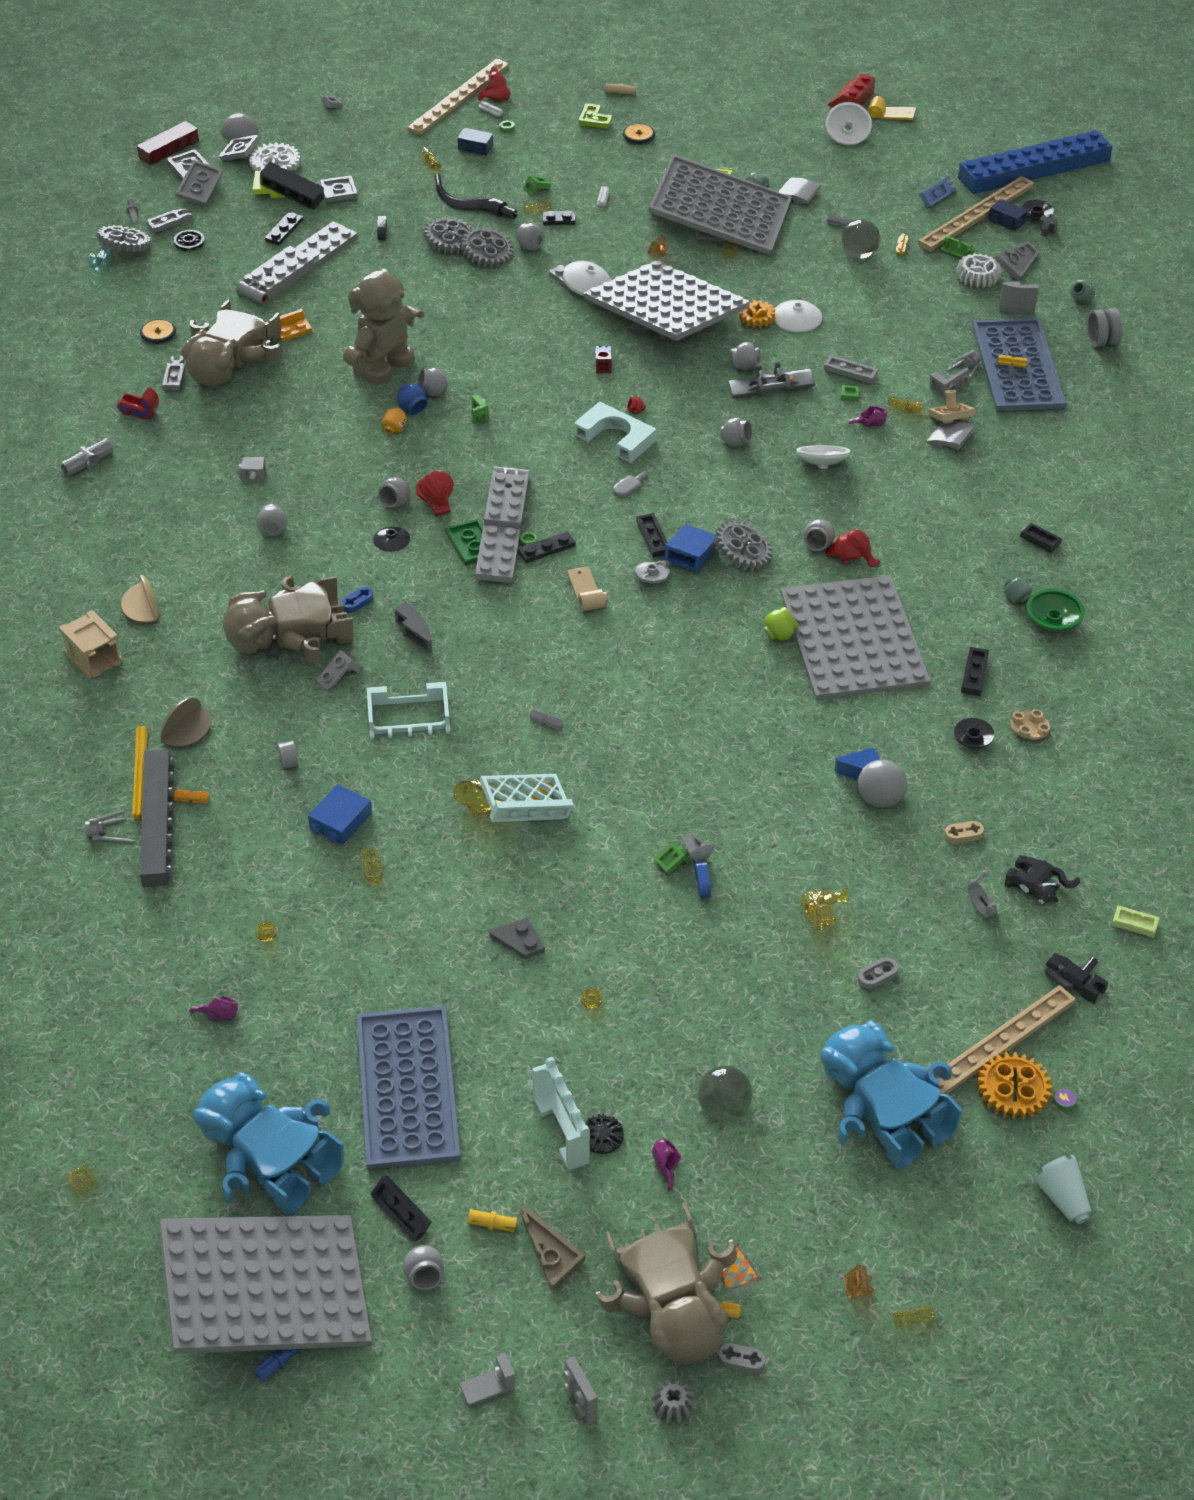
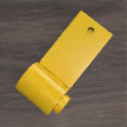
(878, 110)

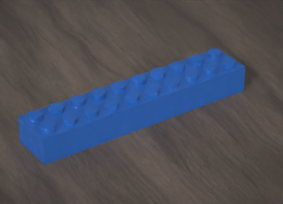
(1035, 161)

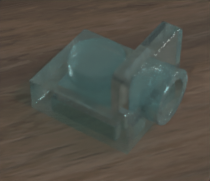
(100, 260)

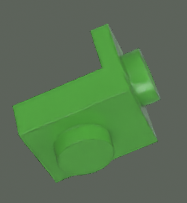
(480, 409)

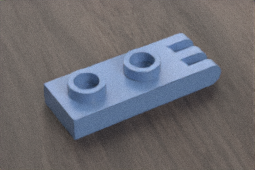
(937, 192)

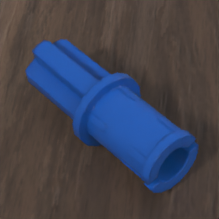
(273, 1362)

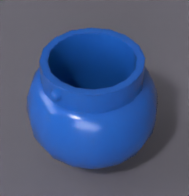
(412, 398)

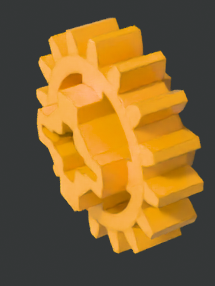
(758, 314)

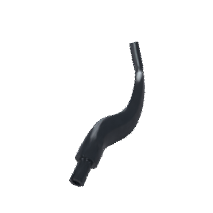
(492, 205)

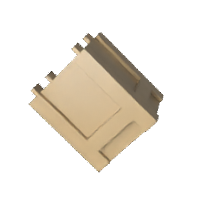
(91, 644)

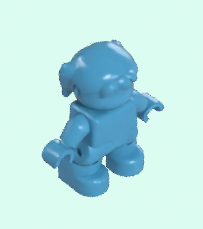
(889, 1093)
(268, 1141)

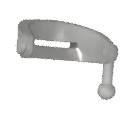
(977, 894)

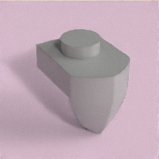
(697, 849)

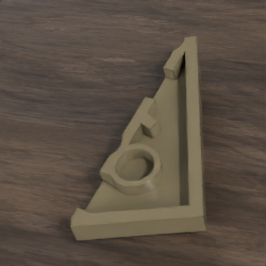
(554, 1252)

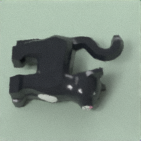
(1036, 877)

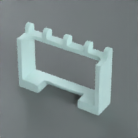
(435, 692)
(545, 1082)

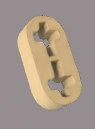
(964, 832)

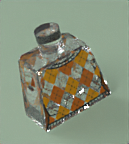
(740, 1277)

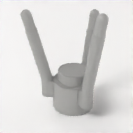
(969, 360)
(95, 828)

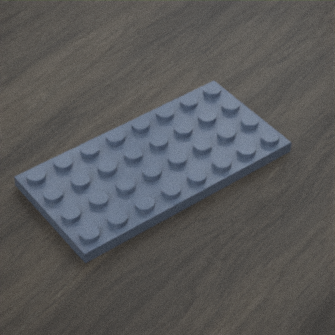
(1012, 386)
(407, 1088)

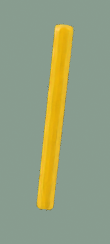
(140, 746)

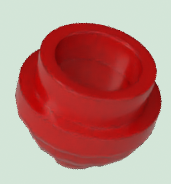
(635, 405)

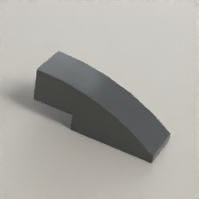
(413, 626)

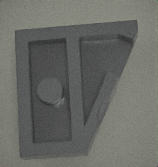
(519, 937)

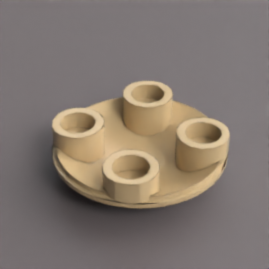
(1030, 724)

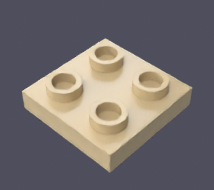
(952, 409)

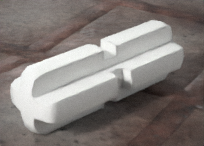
(490, 108)
(603, 195)

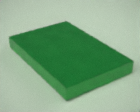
(466, 539)

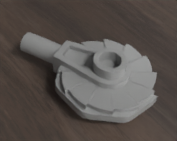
(653, 572)

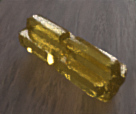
(533, 207)
(919, 1315)

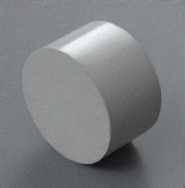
(287, 754)

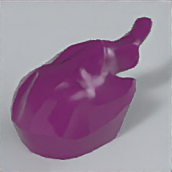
(871, 417)
(218, 1009)
(666, 1159)

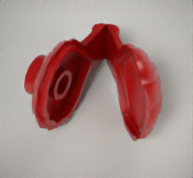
(435, 490)

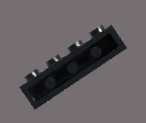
(291, 185)

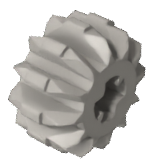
(673, 1409)

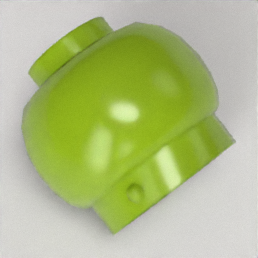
(780, 624)

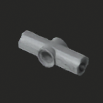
(86, 457)

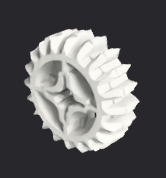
(978, 270)

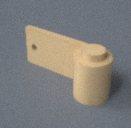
(586, 590)

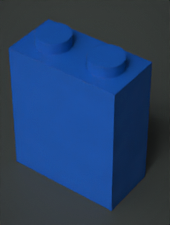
(690, 548)
(339, 814)

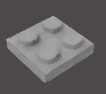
(239, 148)
(339, 189)
(579, 1388)

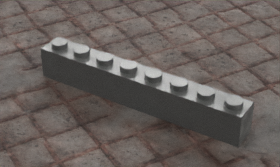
(156, 818)

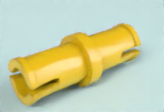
(492, 1220)

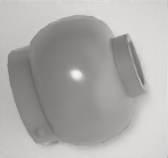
(530, 236)
(746, 356)
(433, 381)
(737, 432)
(394, 492)
(271, 521)
(819, 535)
(423, 1267)

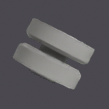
(1105, 327)

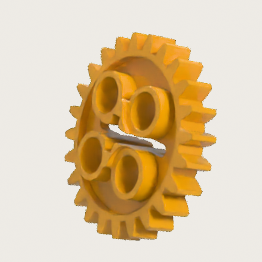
(1035, 1086)

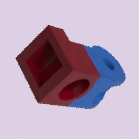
(603, 359)

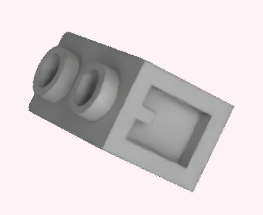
(941, 384)
(337, 668)
(491, 1383)

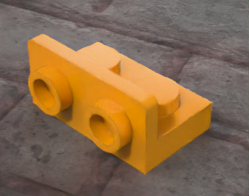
(294, 325)

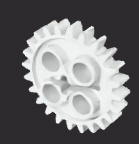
(278, 154)

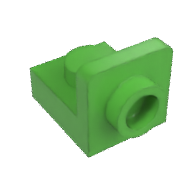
(534, 183)
(672, 858)

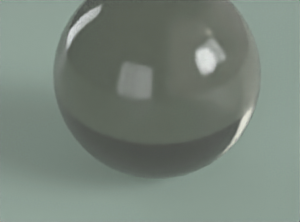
(860, 239)
(725, 1093)

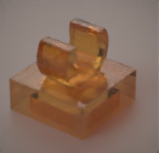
(658, 246)
(857, 1282)

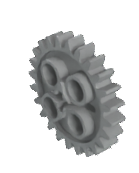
(446, 234)
(114, 235)
(487, 247)
(755, 549)

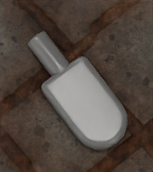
(629, 485)

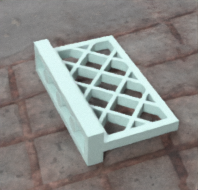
(528, 808)

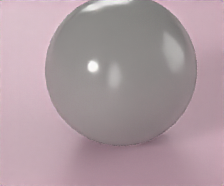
(238, 126)
(882, 784)

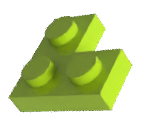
(592, 118)

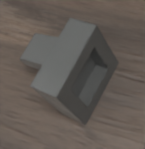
(1048, 225)

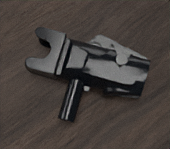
(1076, 977)

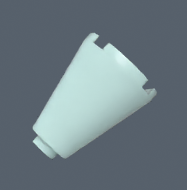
(1065, 1188)

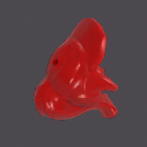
(497, 88)
(852, 546)

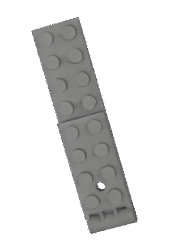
(294, 263)
(502, 524)

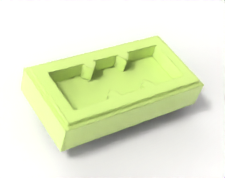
(1135, 921)

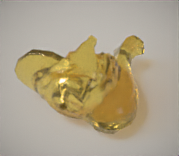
(472, 794)
(819, 905)

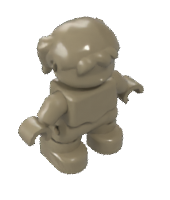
(380, 328)
(229, 344)
(295, 616)
(664, 1267)

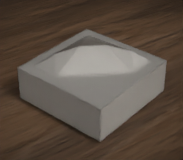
(331, 102)

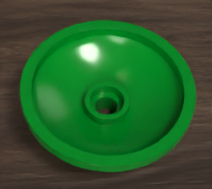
(1055, 610)

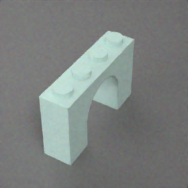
(602, 417)

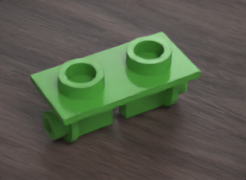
(952, 247)

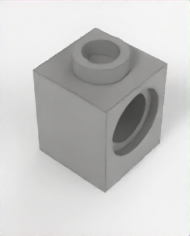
(252, 469)

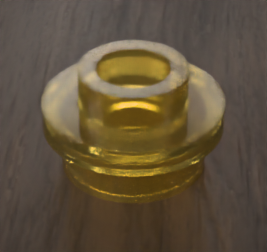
(266, 926)
(591, 992)

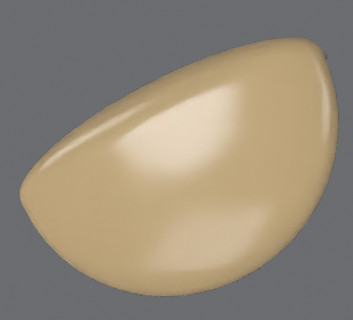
(140, 602)

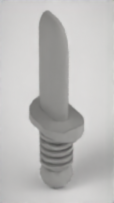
(132, 209)

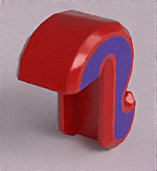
(141, 407)

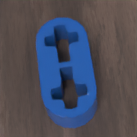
(357, 600)
(702, 879)

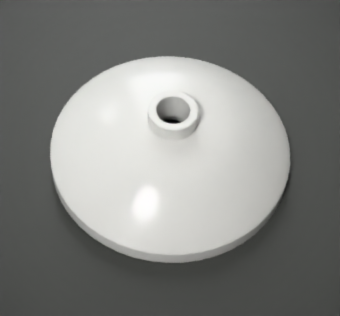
(848, 116)
(583, 276)
(797, 316)
(823, 455)

